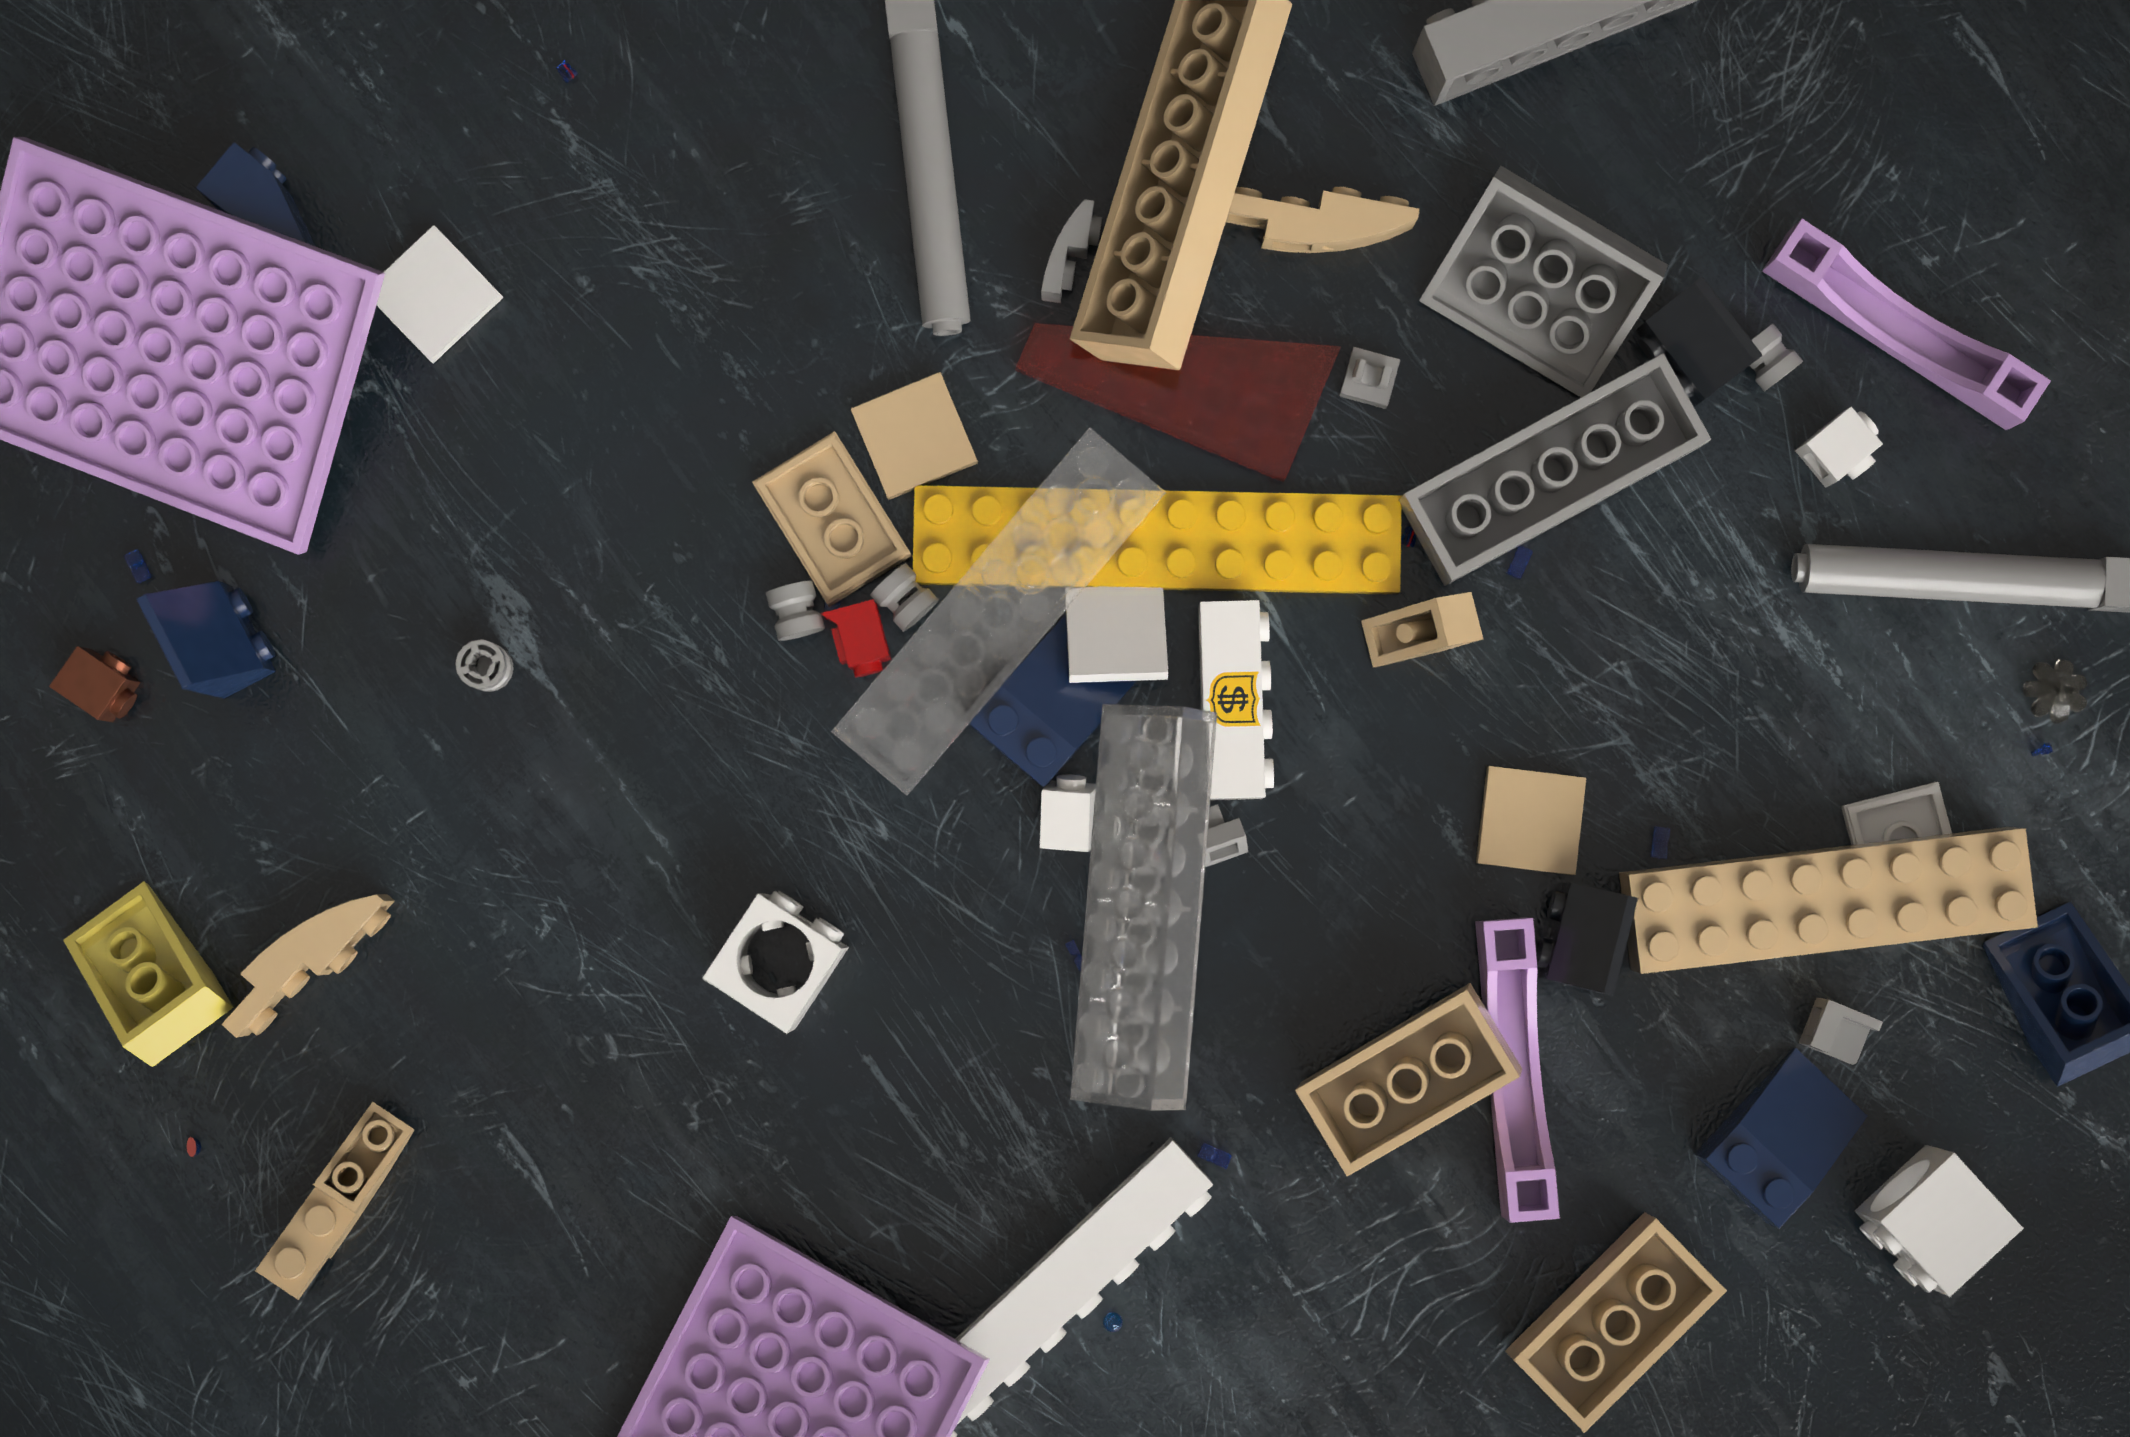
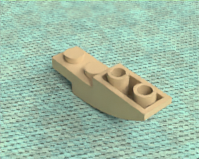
(1338, 224)
(316, 944)
(336, 1201)

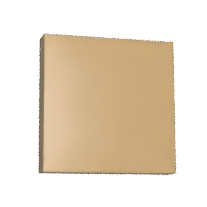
(914, 435)
(1531, 820)

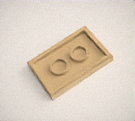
(832, 519)

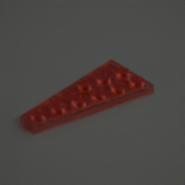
(1227, 398)

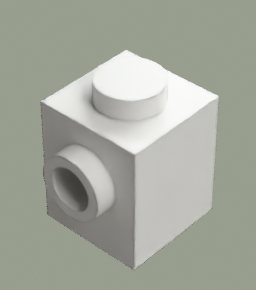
(1841, 447)
(1067, 814)

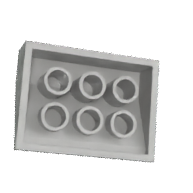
(1544, 282)

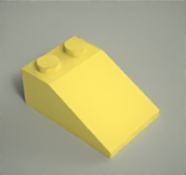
(147, 975)

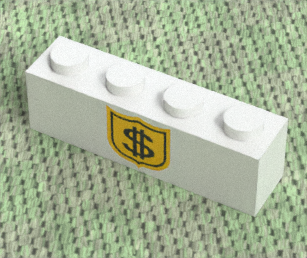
(1233, 687)

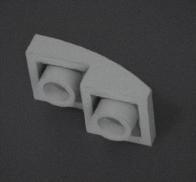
(1076, 236)

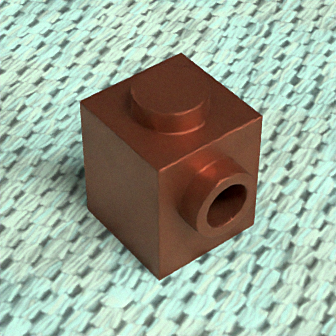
(97, 684)

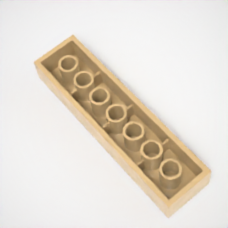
(1179, 180)
(1830, 899)

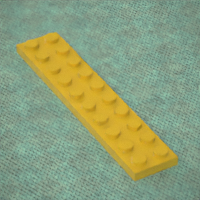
(1192, 540)

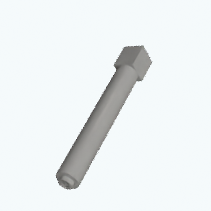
(928, 165)
(1964, 576)

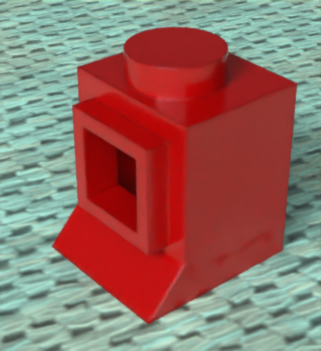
(859, 637)

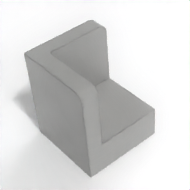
(1837, 1030)

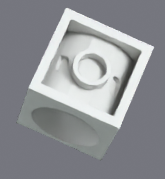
(733, 967)
(1937, 1221)

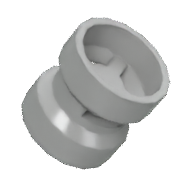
(1776, 359)
(896, 589)
(795, 610)
(492, 669)

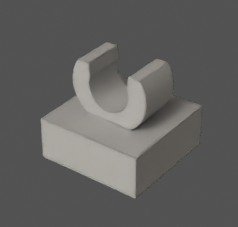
(1369, 377)
(1223, 838)

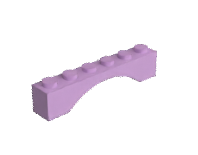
(1844, 289)
(1518, 1109)

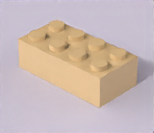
(1409, 1079)
(1615, 1321)

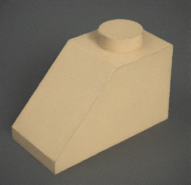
(1422, 629)

